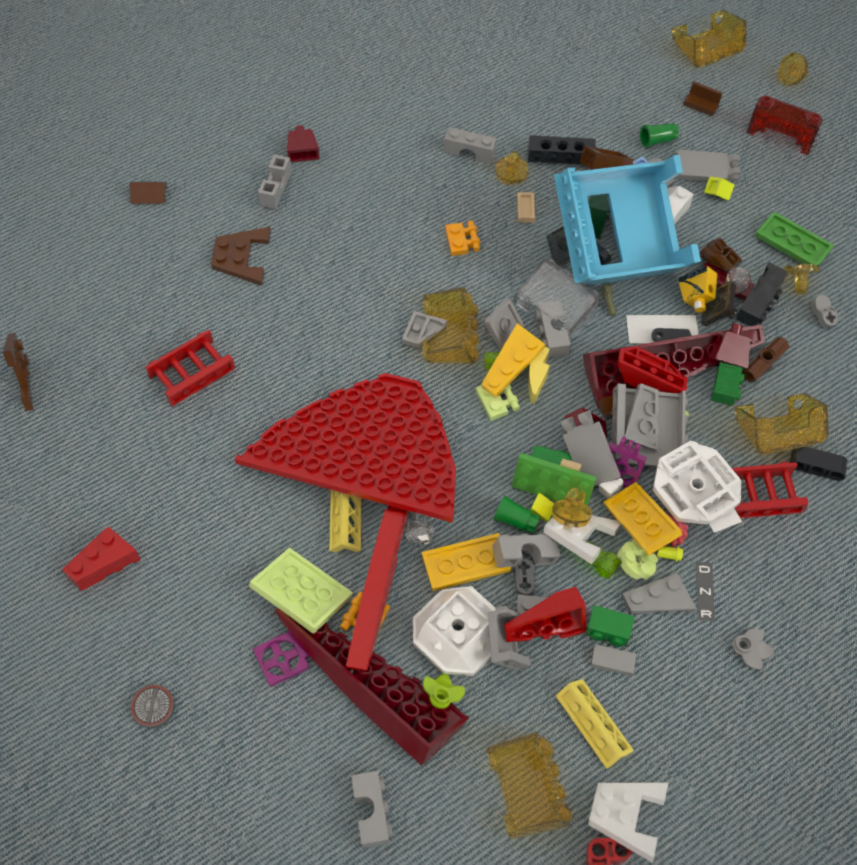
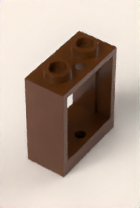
(602, 158)

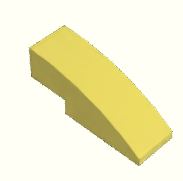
(538, 374)

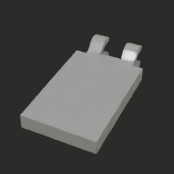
(702, 165)
(590, 448)

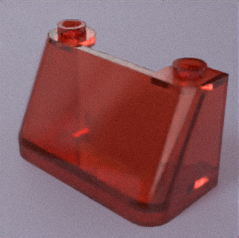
(787, 120)

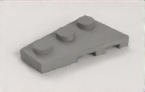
(642, 419)
(659, 596)

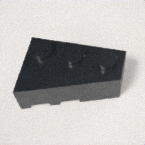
(762, 296)

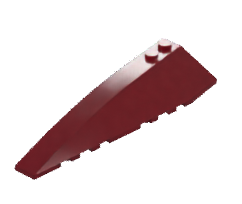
(685, 353)
(382, 693)

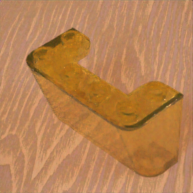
(715, 44)
(459, 338)
(786, 432)
(530, 785)

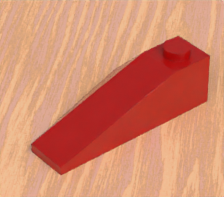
(557, 615)

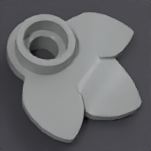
(755, 650)

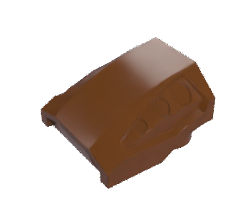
(720, 255)

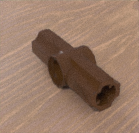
(760, 364)

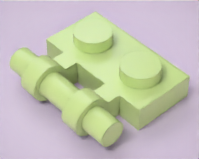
(497, 407)

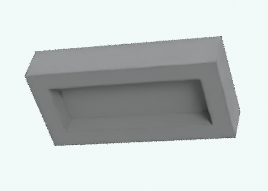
(613, 660)

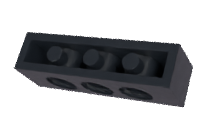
(557, 149)

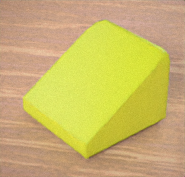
(542, 507)

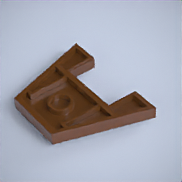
(233, 252)
(19, 361)

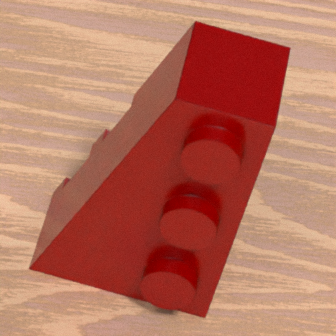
(99, 559)

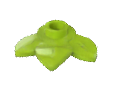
(442, 689)

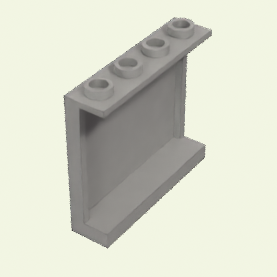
(670, 420)

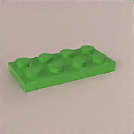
(794, 240)
(550, 479)

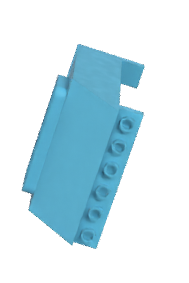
(639, 218)

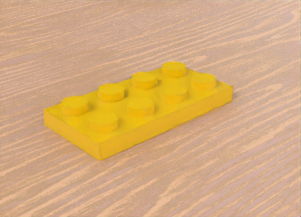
(642, 518)
(462, 563)

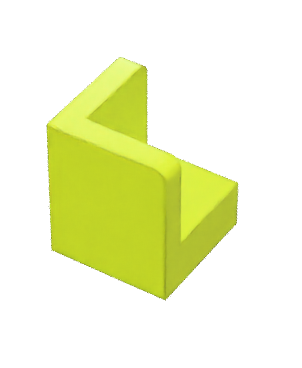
(719, 187)

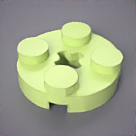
(647, 564)

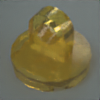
(793, 68)
(512, 169)
(801, 274)
(572, 509)

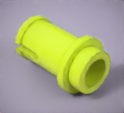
(670, 553)

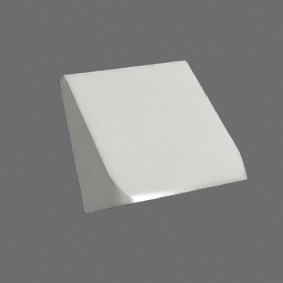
(610, 488)

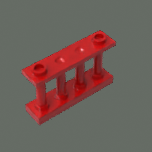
(196, 382)
(774, 505)

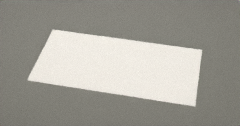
(641, 326)

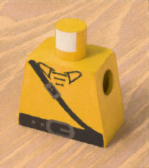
(698, 288)

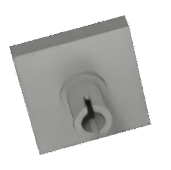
(502, 322)

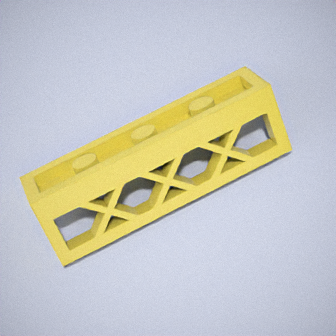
(340, 525)
(592, 723)

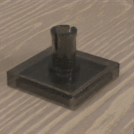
(558, 246)
(721, 306)

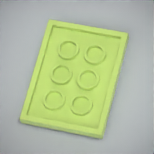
(301, 590)

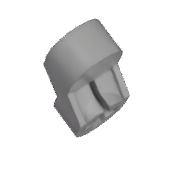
(824, 311)

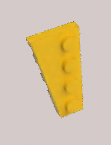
(513, 358)

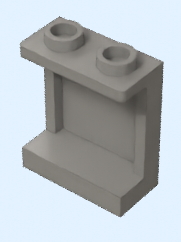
(504, 652)

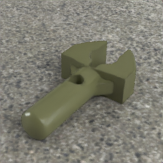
(606, 292)

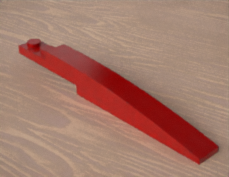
(376, 588)

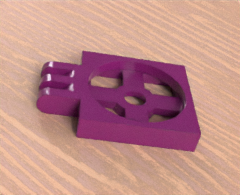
(627, 452)
(272, 663)

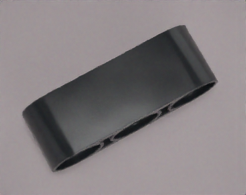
(819, 463)

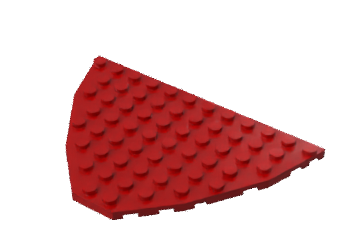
(368, 443)

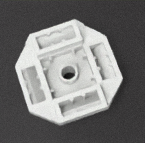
(698, 466)
(452, 650)

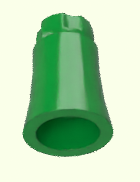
(657, 134)
(516, 515)

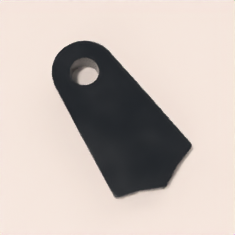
(669, 333)

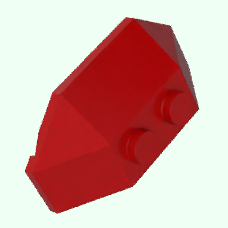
(651, 370)

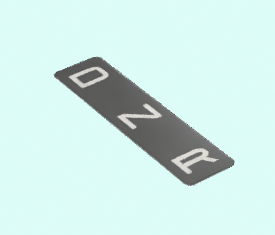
(705, 591)

